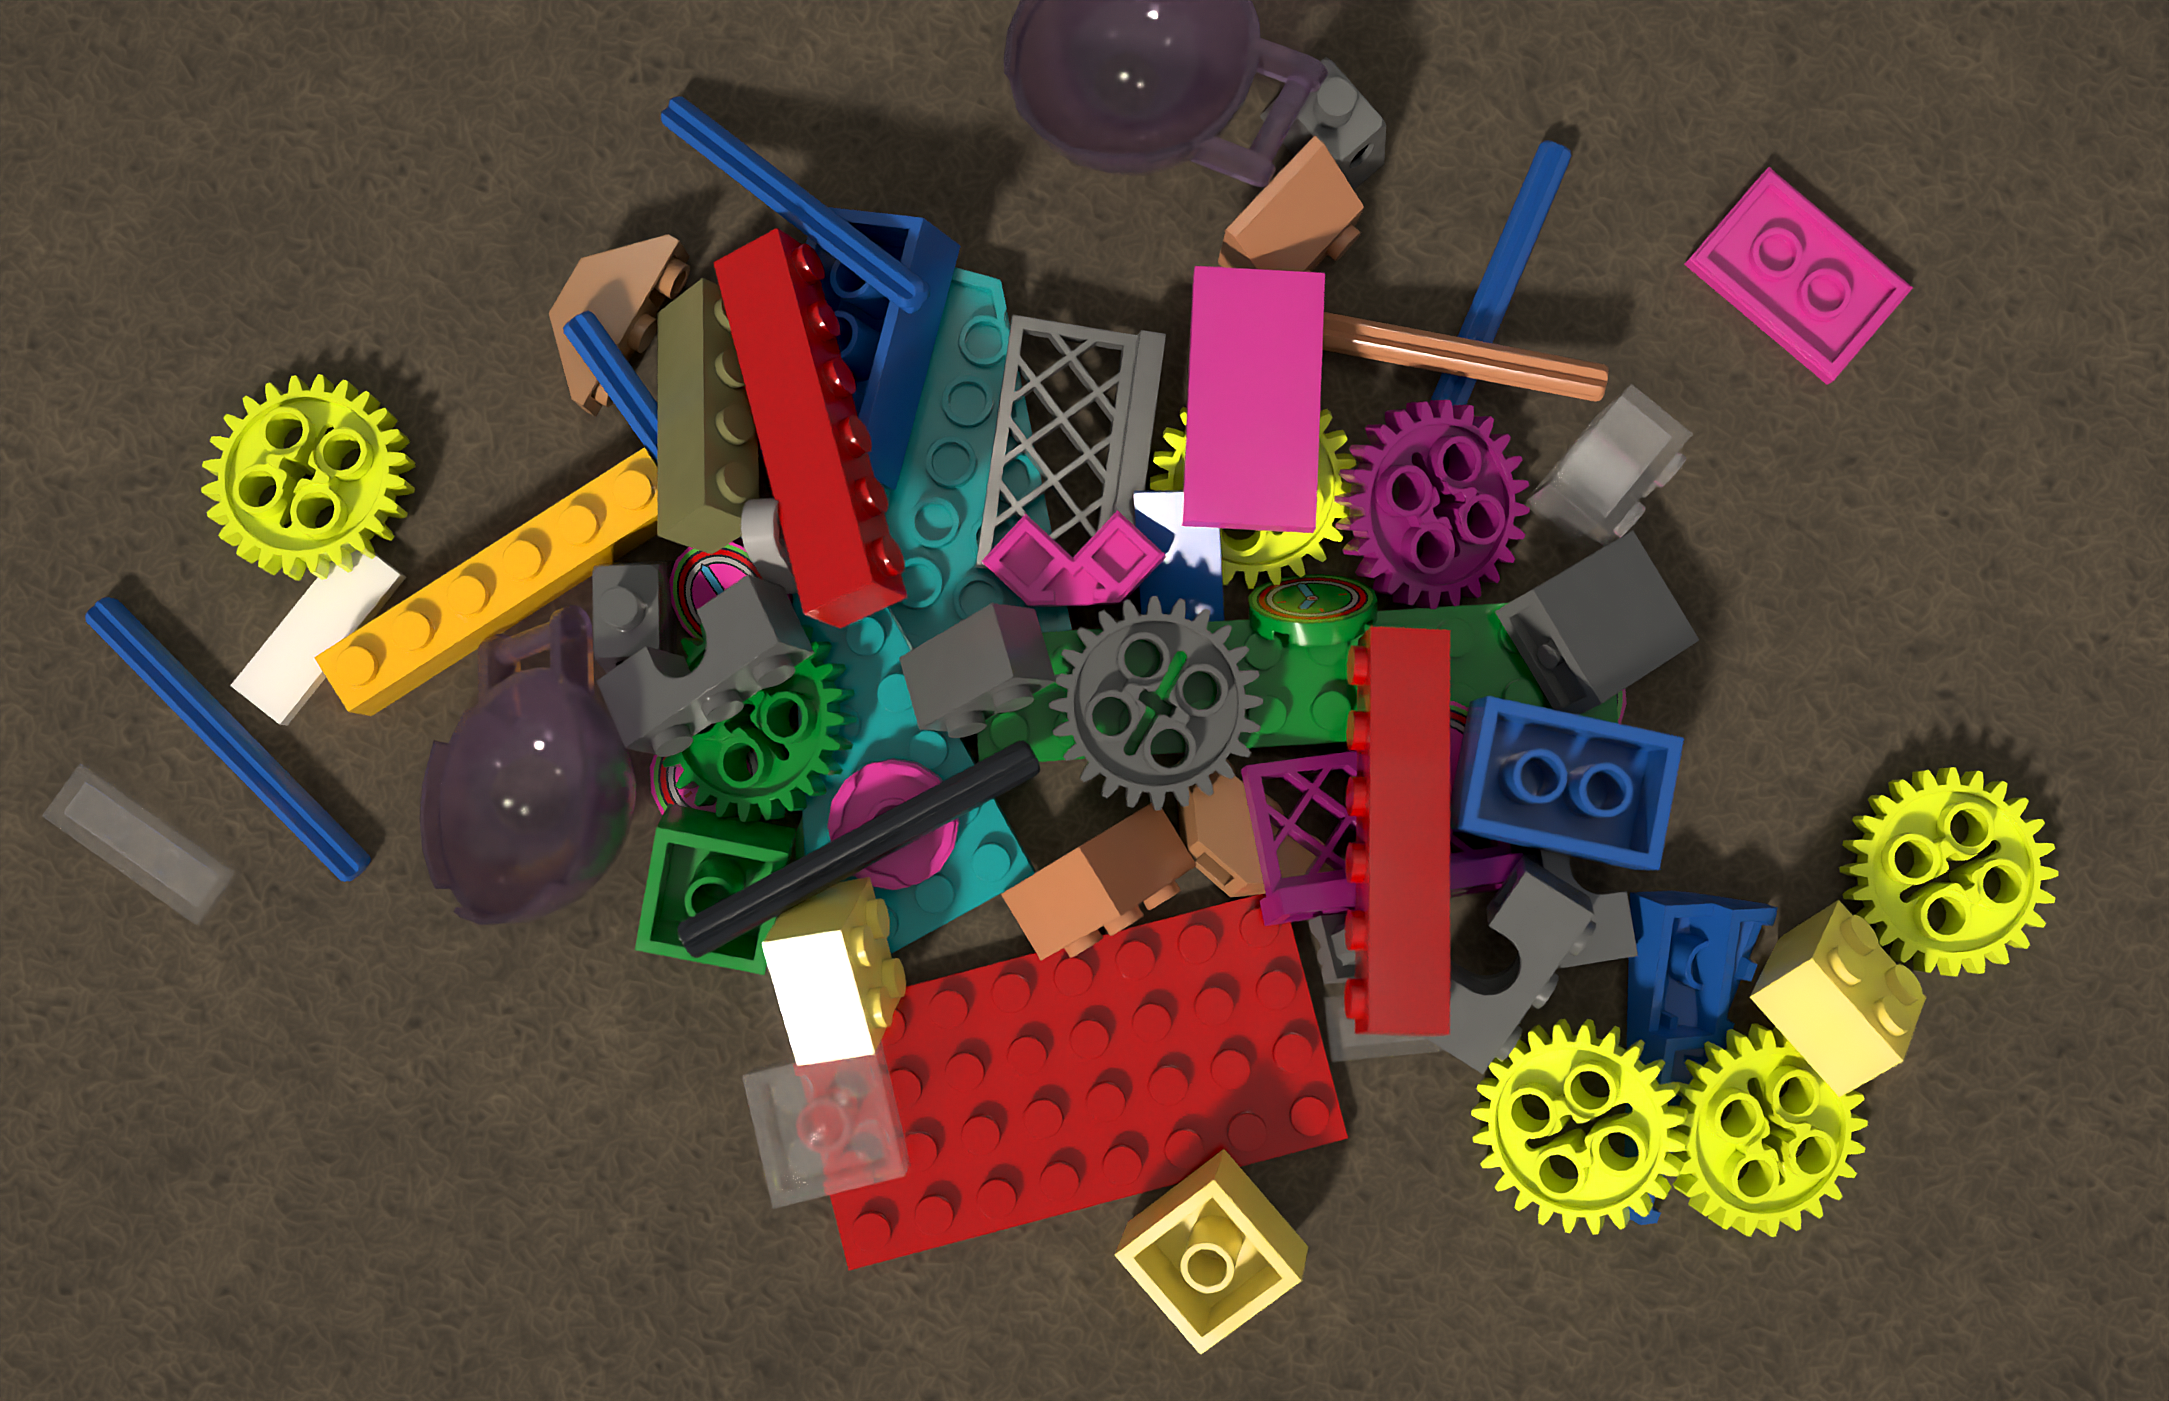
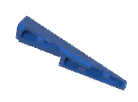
(1685, 980)

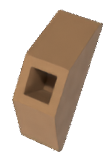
(625, 294)
(1223, 843)

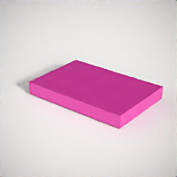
(1798, 276)

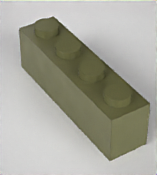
(702, 424)

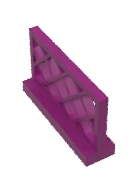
(1329, 892)

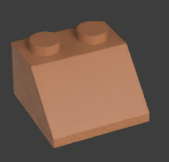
(1296, 217)

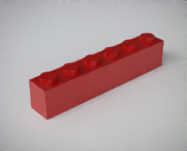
(810, 430)
(1400, 833)

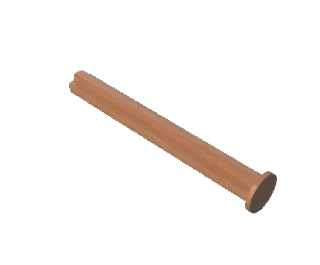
(1464, 357)

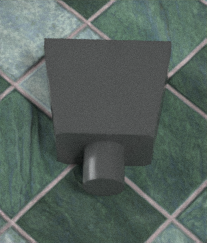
(1343, 123)
(632, 610)

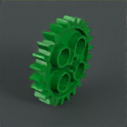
(719, 753)

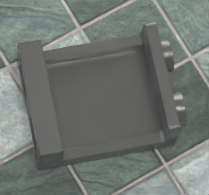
(1597, 626)

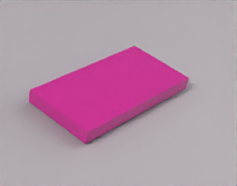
(1253, 399)

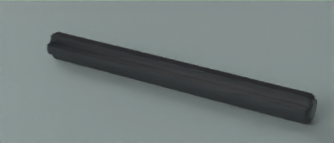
(858, 849)

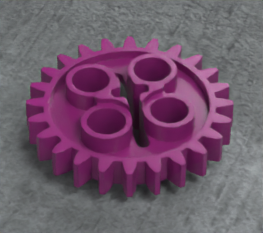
(1432, 504)

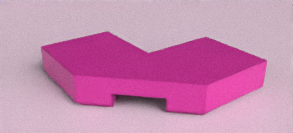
(1099, 574)

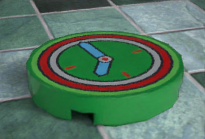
(1313, 609)

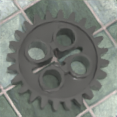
(1207, 732)

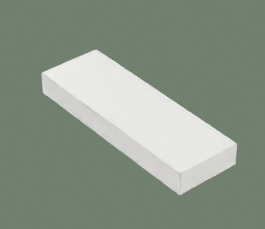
(284, 668)

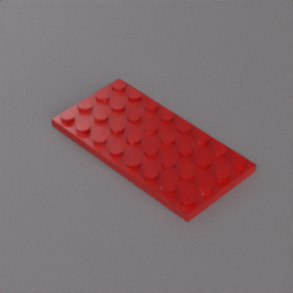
(1094, 1078)

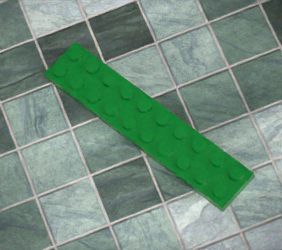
(1300, 686)

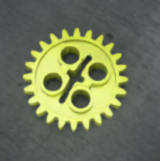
(257, 459)
(1268, 549)
(1973, 922)
(1764, 1133)
(1605, 1179)

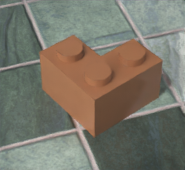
(1101, 884)

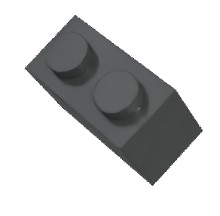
(977, 670)

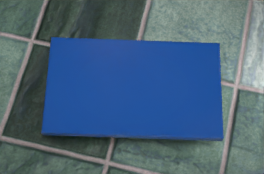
(1192, 557)

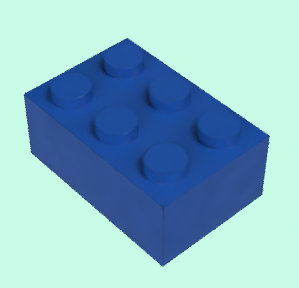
(1565, 783)

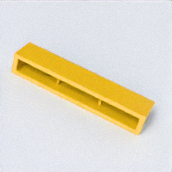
(495, 588)

